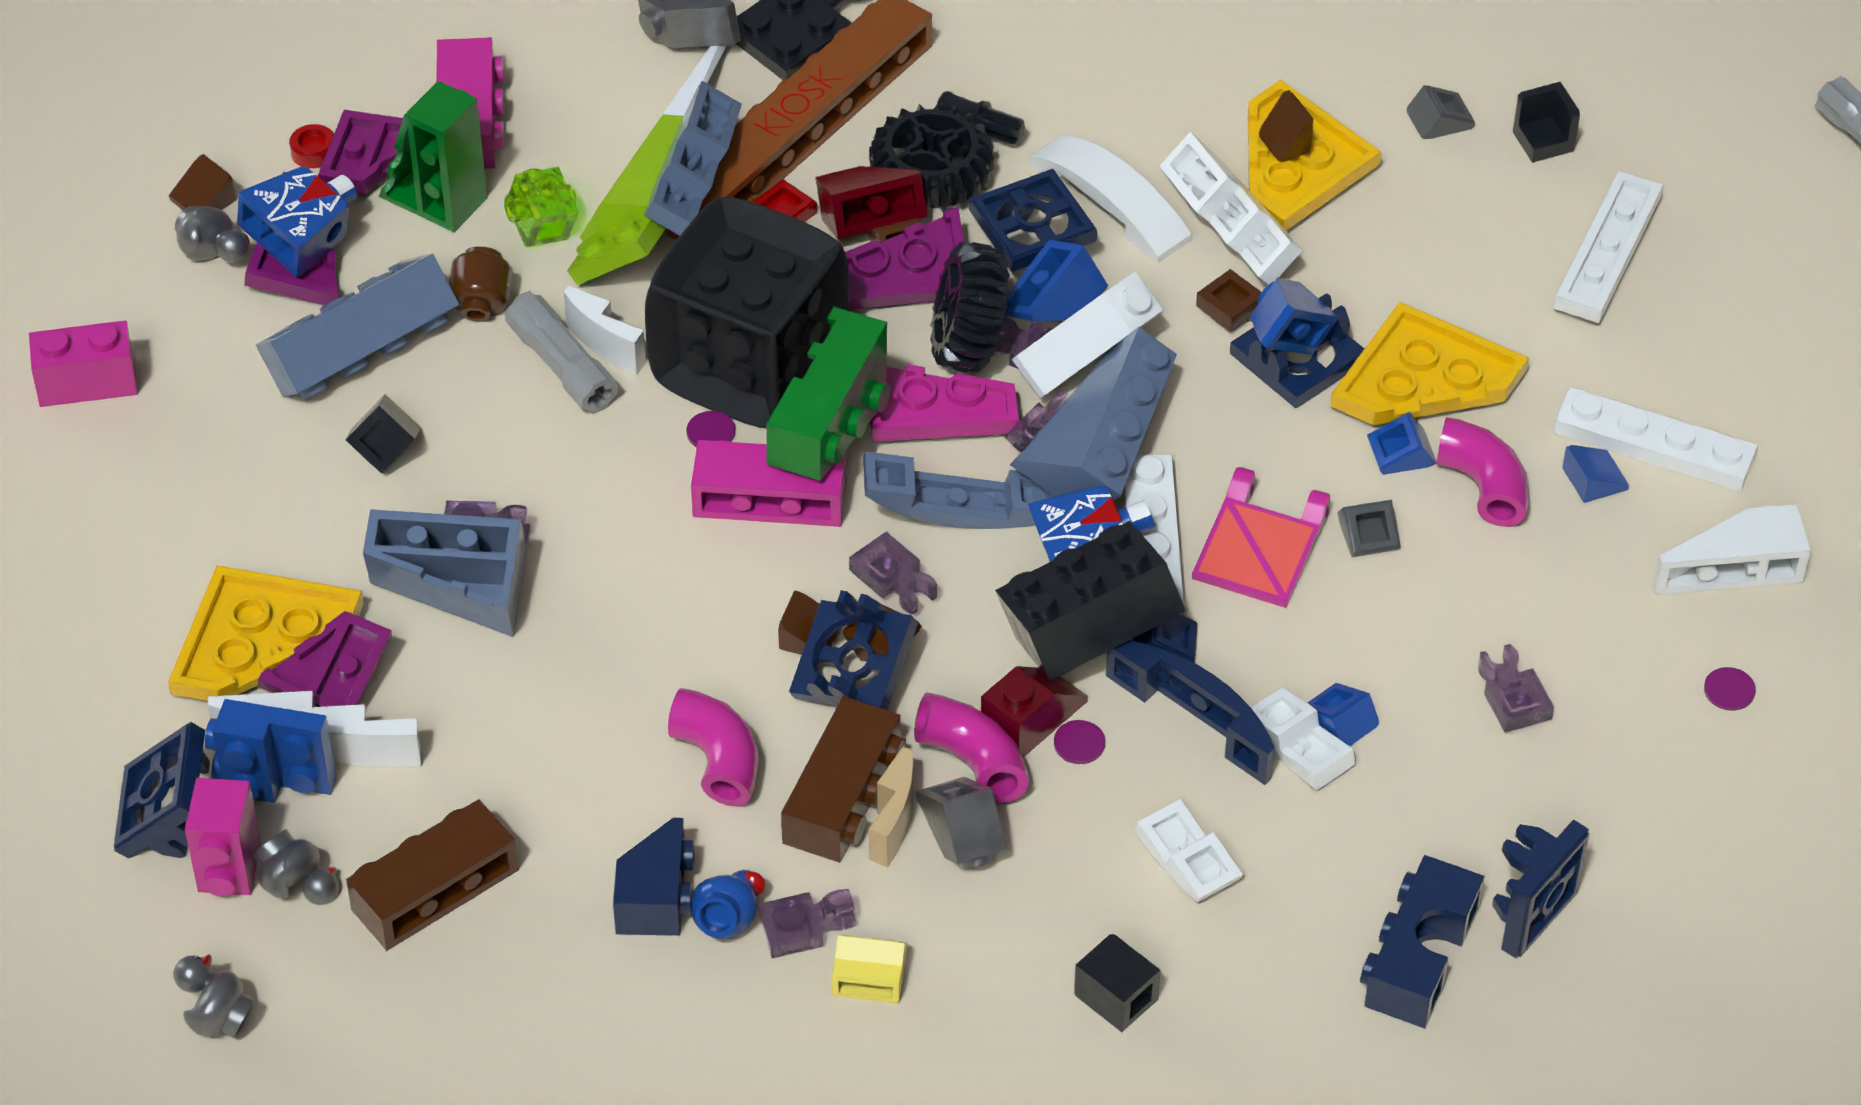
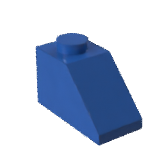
(1055, 284)
(1291, 318)

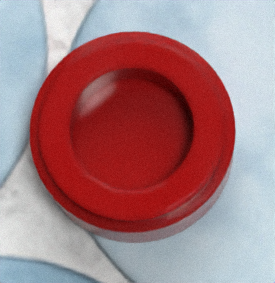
(310, 145)

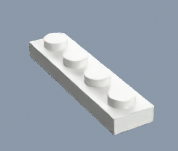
(1608, 247)
(1655, 439)
(1153, 481)

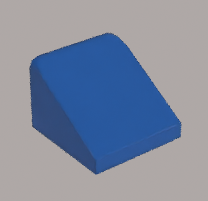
(1401, 446)
(1593, 472)
(1345, 712)

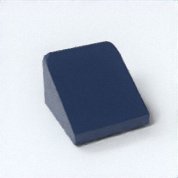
(1173, 635)

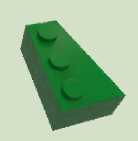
(439, 159)
(833, 400)

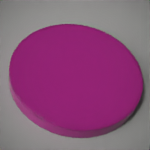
(710, 426)
(1729, 688)
(1079, 742)

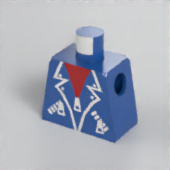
(296, 216)
(1081, 517)

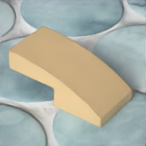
(893, 809)

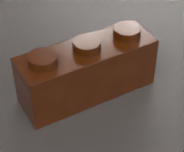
(841, 780)
(432, 874)

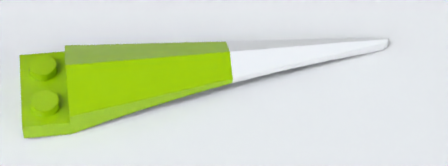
(618, 228)

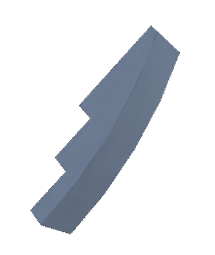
(693, 158)

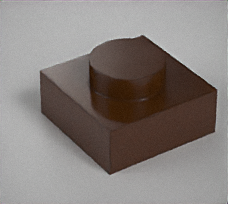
(1228, 299)

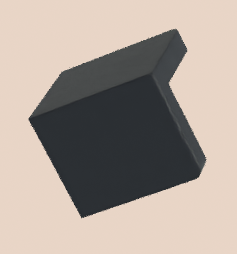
(1546, 122)
(383, 433)
(1116, 982)

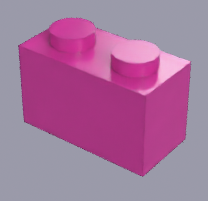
(82, 363)
(223, 836)

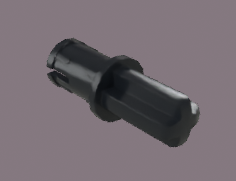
(996, 123)

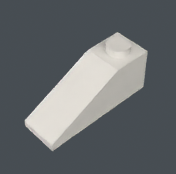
(1087, 334)
(1744, 551)

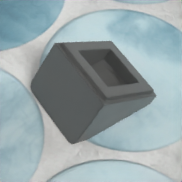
(1439, 113)
(1369, 528)

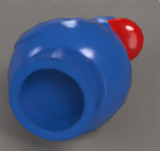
(727, 903)

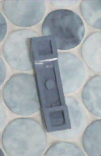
(949, 498)

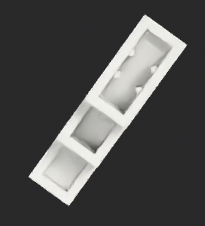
(1230, 208)
(351, 735)

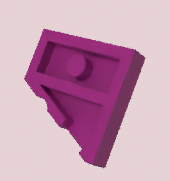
(361, 149)
(332, 664)

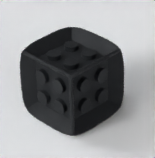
(742, 307)

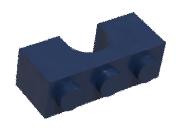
(1435, 906)

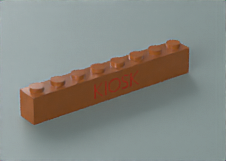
(820, 98)

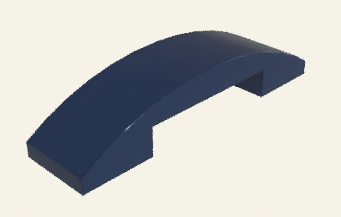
(1149, 669)

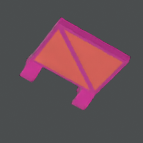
(1259, 548)

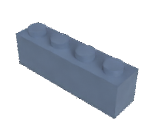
(357, 325)
(1102, 422)

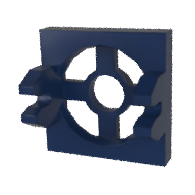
(995, 209)
(1274, 367)
(869, 614)
(178, 763)
(1549, 882)

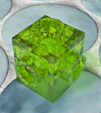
(541, 206)

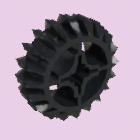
(944, 147)
(969, 307)

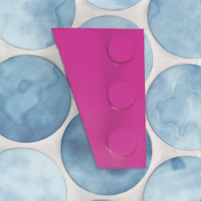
(943, 407)

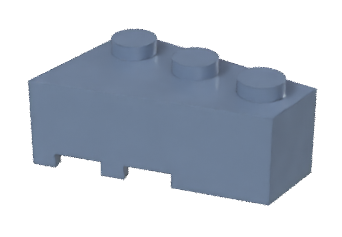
(450, 563)

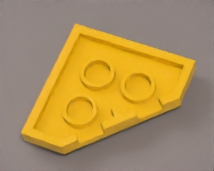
(1306, 182)
(1425, 370)
(252, 625)

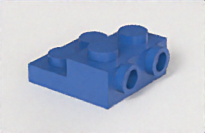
(271, 749)

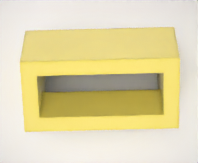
(868, 968)

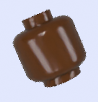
(480, 282)

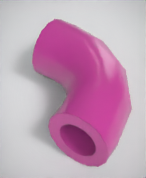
(1493, 467)
(723, 739)
(975, 740)

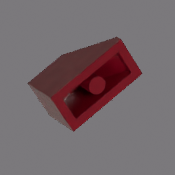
(869, 198)
(1031, 705)

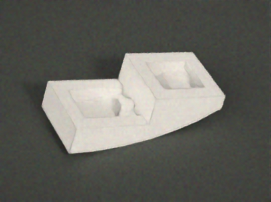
(609, 338)
(1300, 740)
(1185, 852)

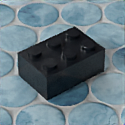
(1090, 600)

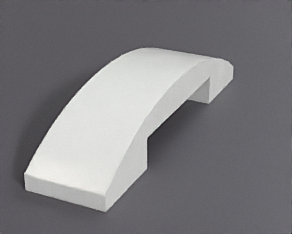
(1119, 189)

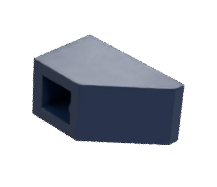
(651, 885)

